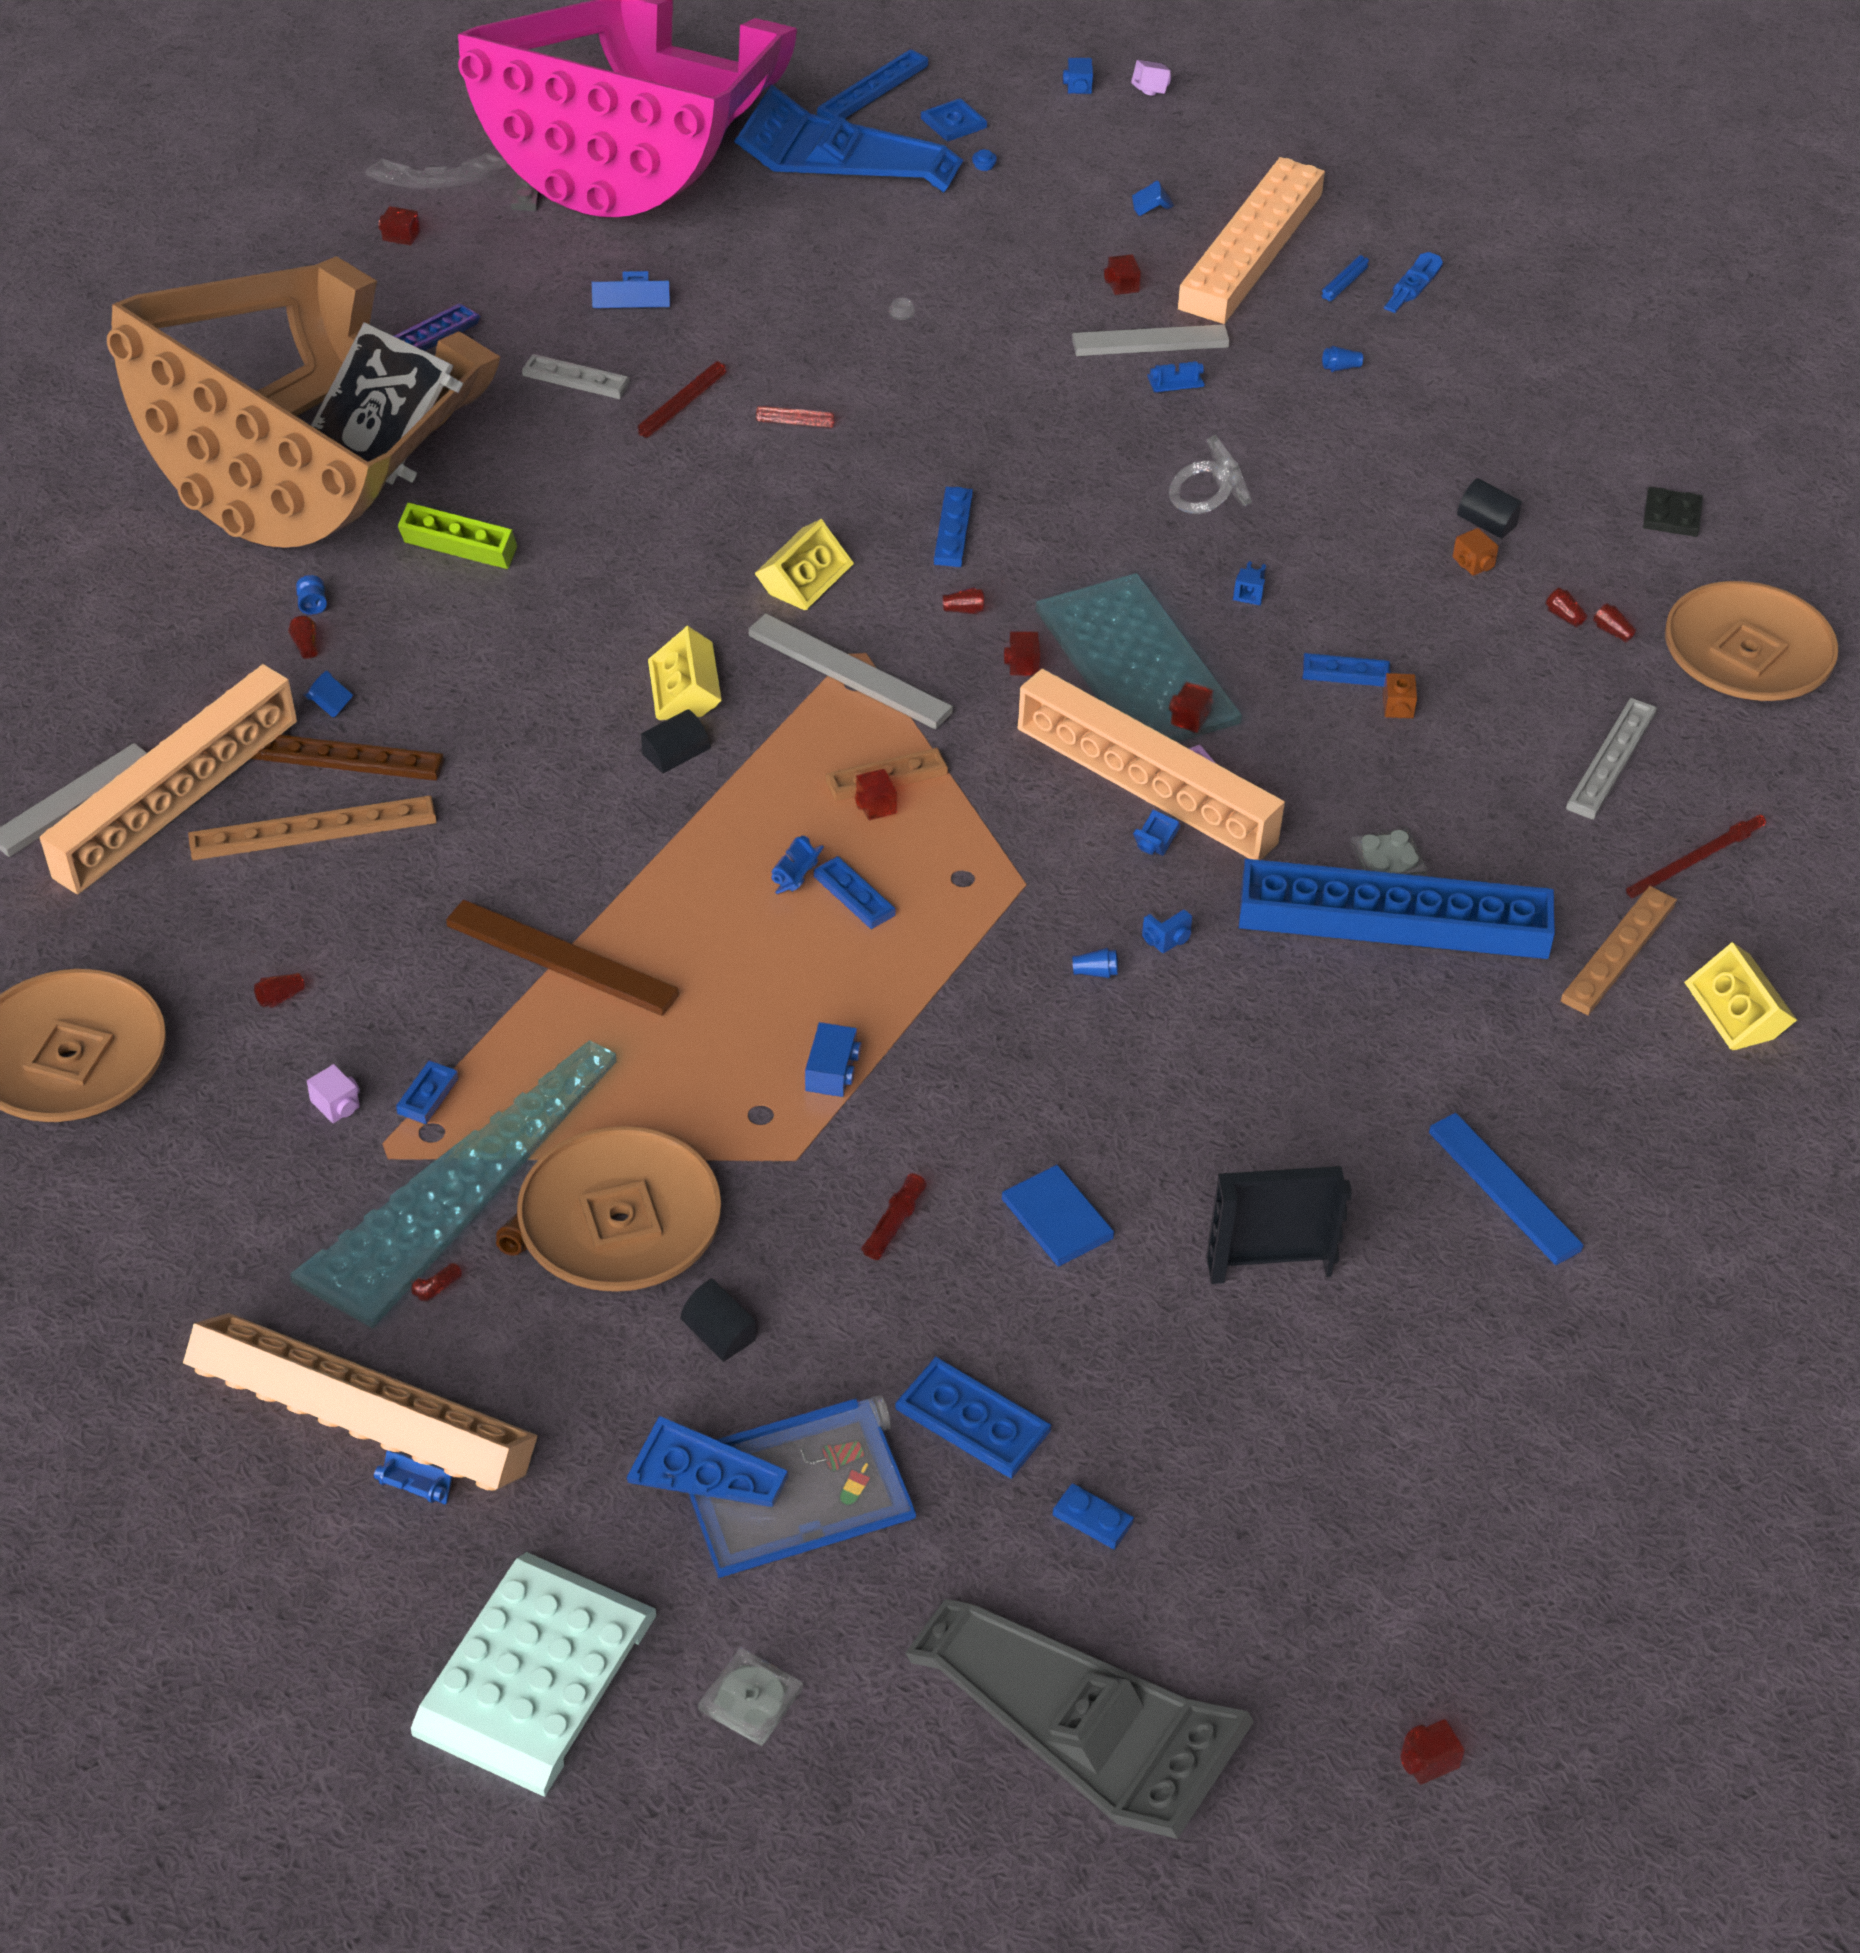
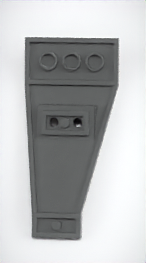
(1107, 1732)

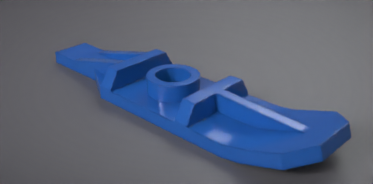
(1414, 280)

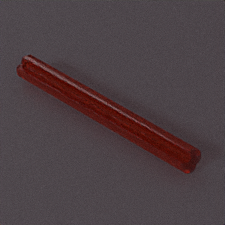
(681, 399)

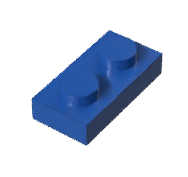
(427, 1092)
(1093, 1516)

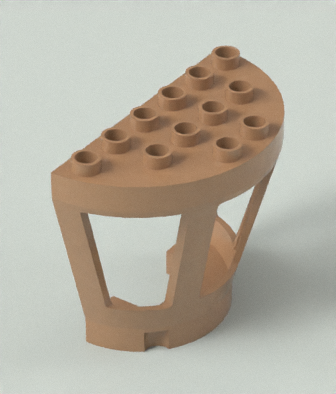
(243, 449)

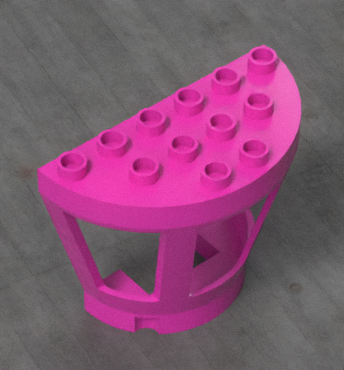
(608, 136)

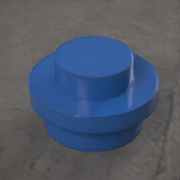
(984, 160)

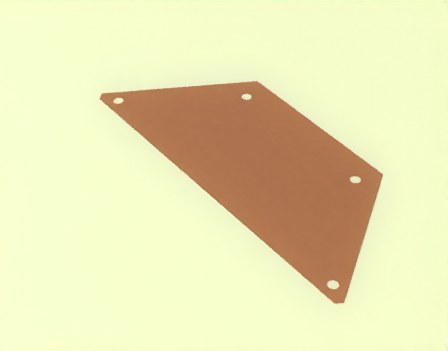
(754, 962)

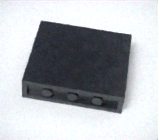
(1277, 1218)

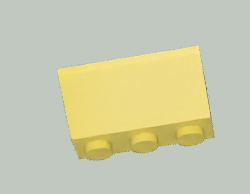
(805, 566)
(684, 676)
(1740, 999)

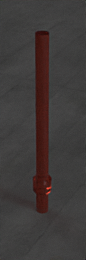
(1737, 832)

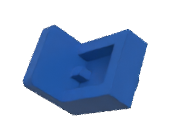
(1156, 833)
(1169, 933)

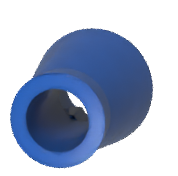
(1338, 358)
(1097, 963)

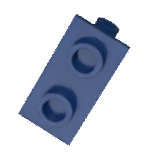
(1167, 379)
(790, 873)
(414, 1477)

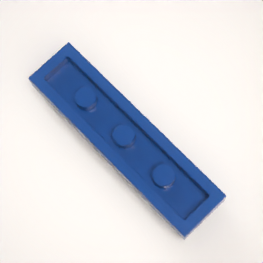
(953, 526)

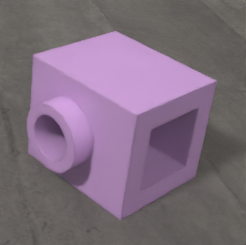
(1151, 77)
(334, 1093)

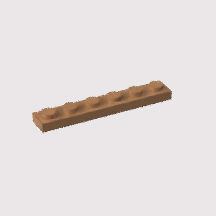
(1618, 950)

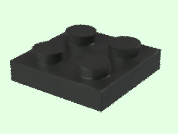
(1672, 511)

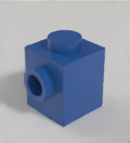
(1079, 75)

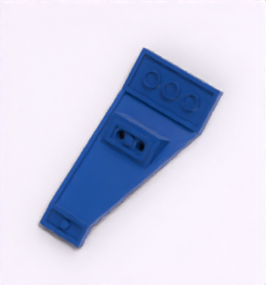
(795, 141)

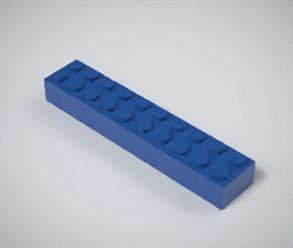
(1397, 908)

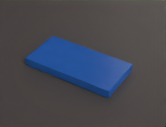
(973, 1417)

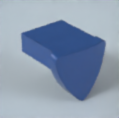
(1150, 198)
(328, 694)

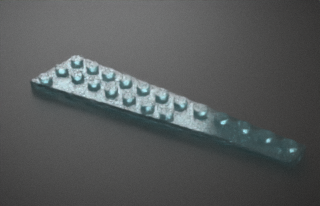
(400, 1241)

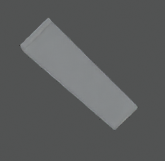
(576, 376)

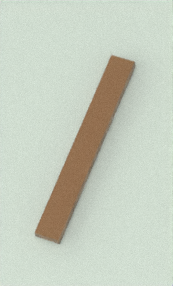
(311, 827)

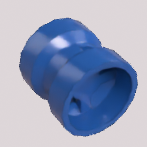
(311, 595)

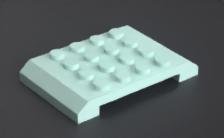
(531, 1672)

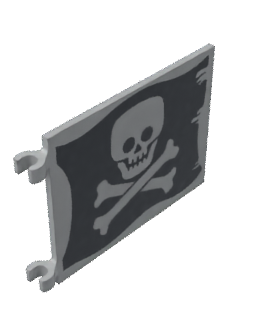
(381, 395)

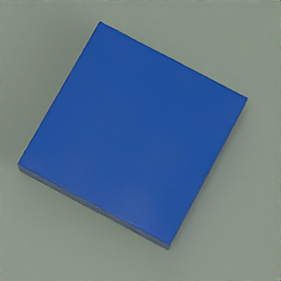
(953, 119)

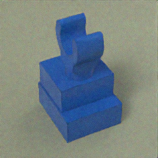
(1250, 585)

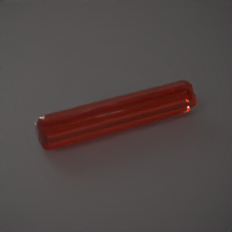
(795, 416)

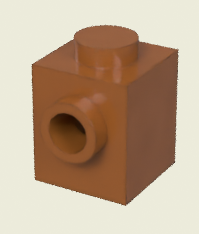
(1475, 551)
(1399, 695)

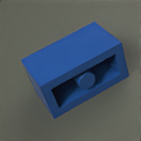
(831, 1059)

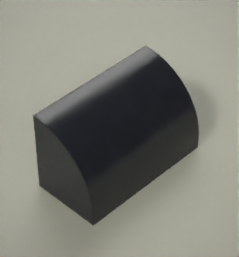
(1490, 508)
(674, 741)
(718, 1320)

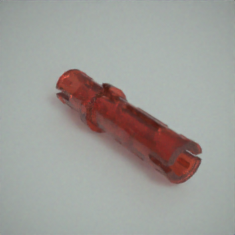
(900, 1206)

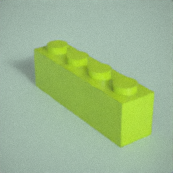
(457, 535)

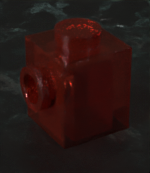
(399, 225)
(1123, 274)
(1022, 653)
(1191, 707)
(875, 794)
(1431, 1751)

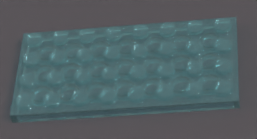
(1132, 653)

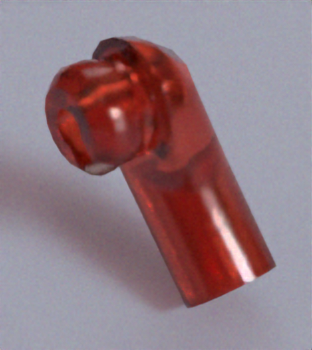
(434, 1285)

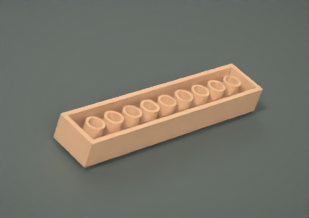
(1251, 240)
(1150, 765)
(168, 779)
(360, 1401)

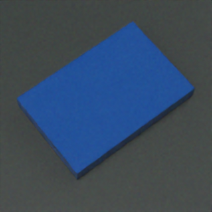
(1057, 1215)

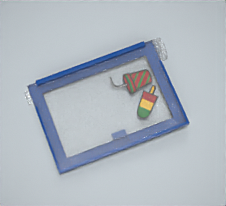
(835, 1490)

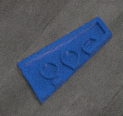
(700, 1465)

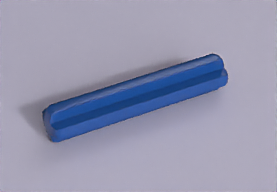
(1344, 278)

